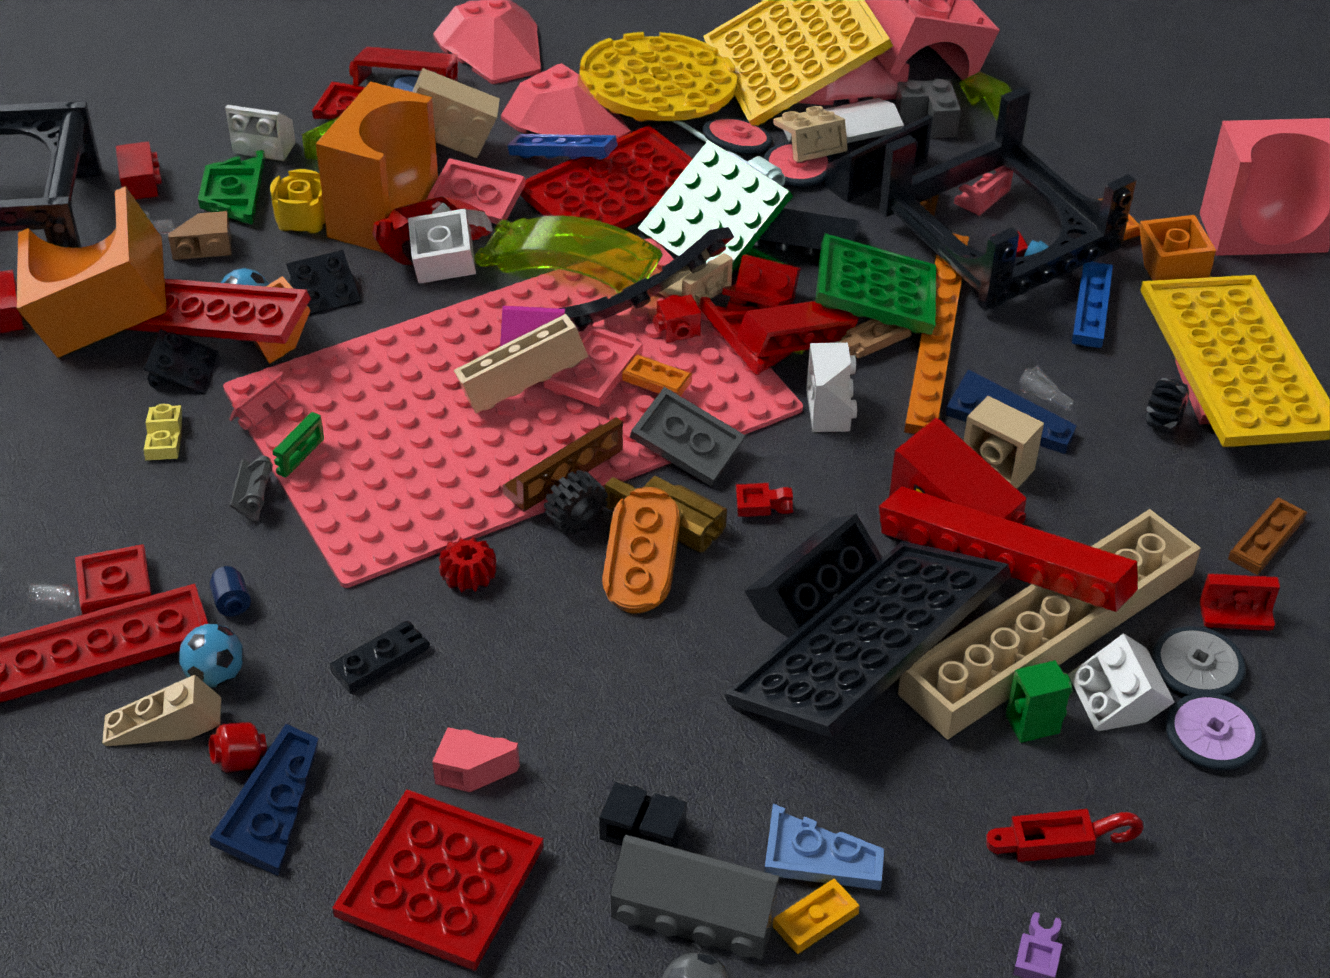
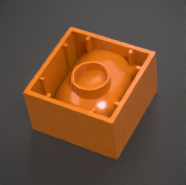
(376, 161)
(93, 289)

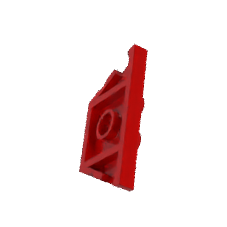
(728, 322)

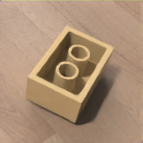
(460, 112)

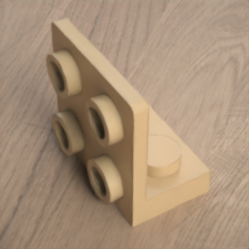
(814, 132)
(705, 282)

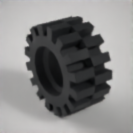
(576, 502)

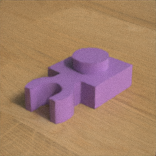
(1039, 952)

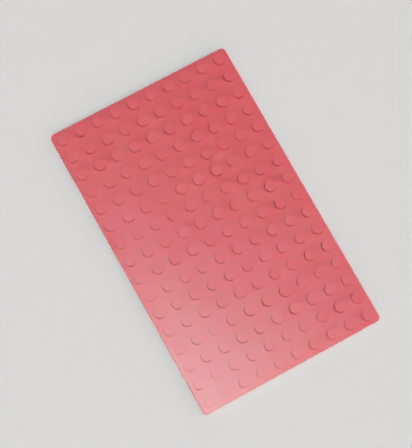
(415, 463)

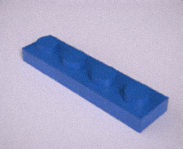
(562, 145)
(1092, 304)

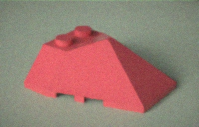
(492, 38)
(866, 81)
(561, 105)

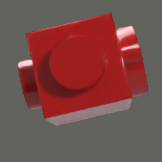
(678, 318)

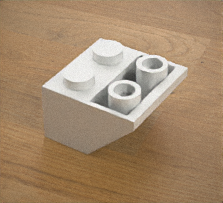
(260, 130)
(1120, 685)

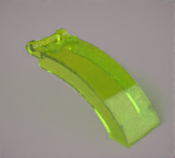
(573, 246)

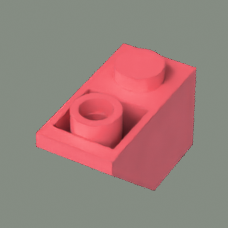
(473, 760)

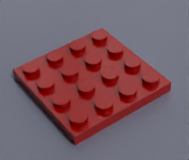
(439, 879)

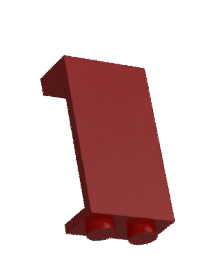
(371, 57)

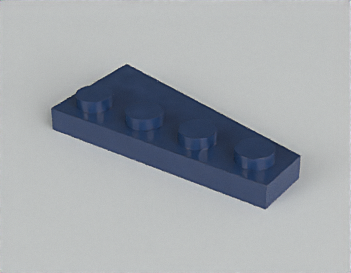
(974, 388)
(267, 806)

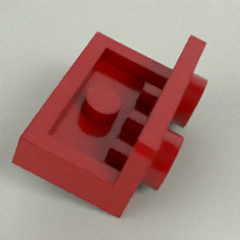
(1239, 601)

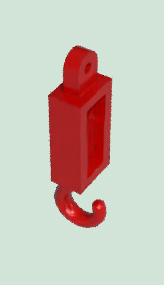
(1065, 834)

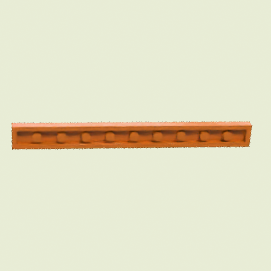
(935, 349)

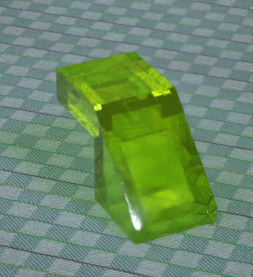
(983, 86)

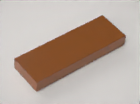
(1267, 536)

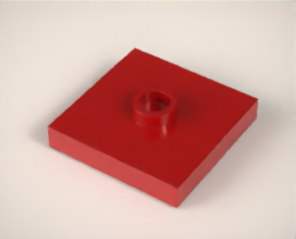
(112, 578)

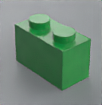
(1038, 701)

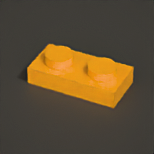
(815, 916)

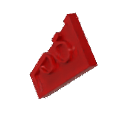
(335, 100)

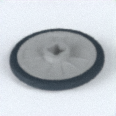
(1199, 661)

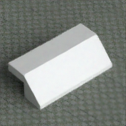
(866, 119)

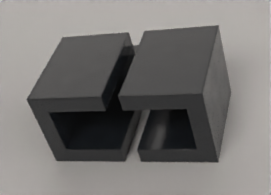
(634, 812)

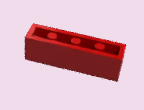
(793, 327)

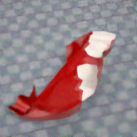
(394, 230)

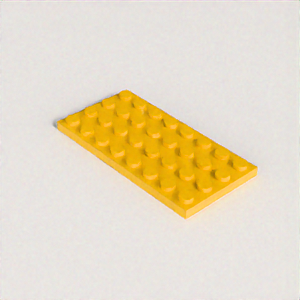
(1240, 360)

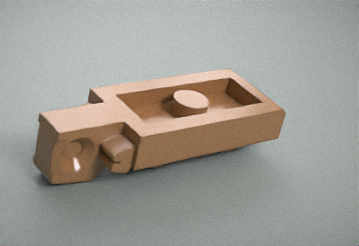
(872, 337)

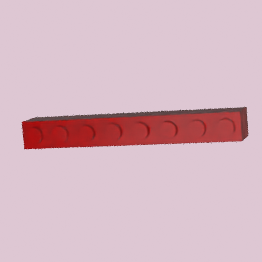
(1031, 553)

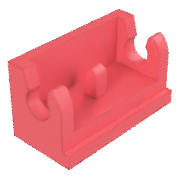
(985, 191)

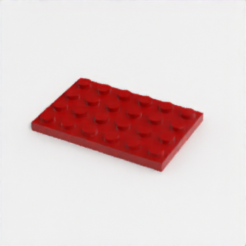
(610, 189)

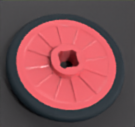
(737, 135)
(798, 173)

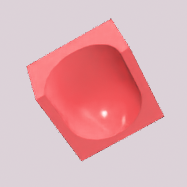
(950, 27)
(1269, 188)

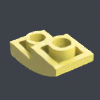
(163, 432)

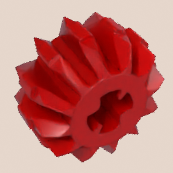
(467, 564)

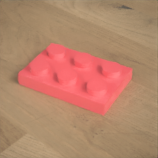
(481, 187)
(599, 372)

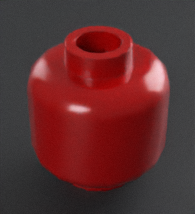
(237, 747)

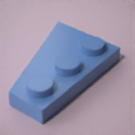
(811, 853)

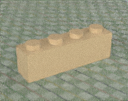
(521, 363)

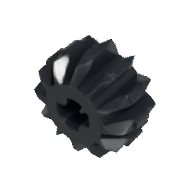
(1167, 404)

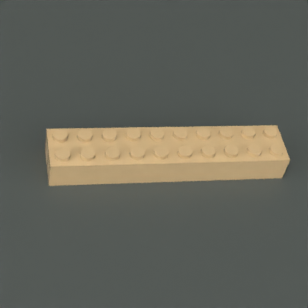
(977, 664)

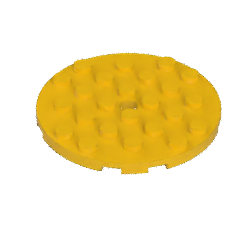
(658, 76)

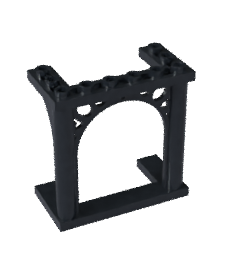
(72, 157)
(998, 272)

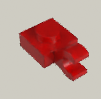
(758, 500)

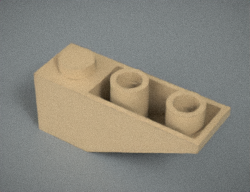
(166, 715)

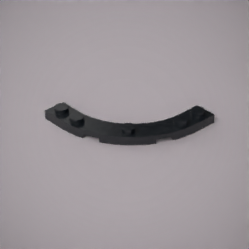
(639, 294)

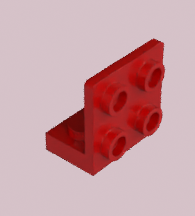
(764, 283)

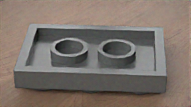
(687, 436)

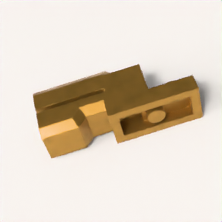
(700, 517)

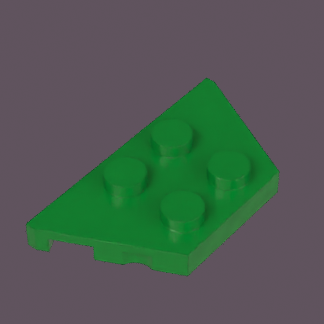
(233, 187)

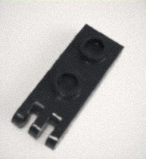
(379, 656)

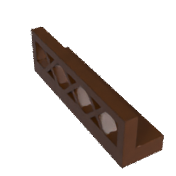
(581, 454)

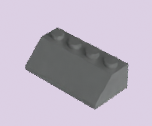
(694, 897)

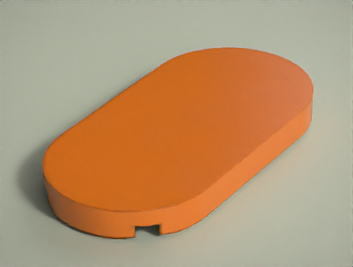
(641, 550)

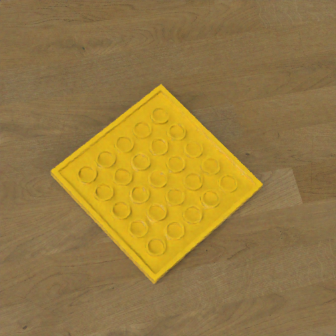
(795, 49)

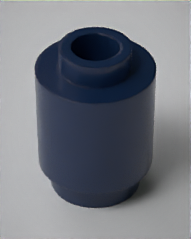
(229, 591)

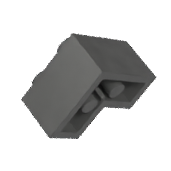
(933, 98)

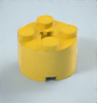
(298, 201)

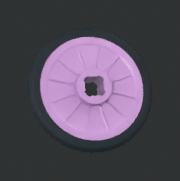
(1213, 731)

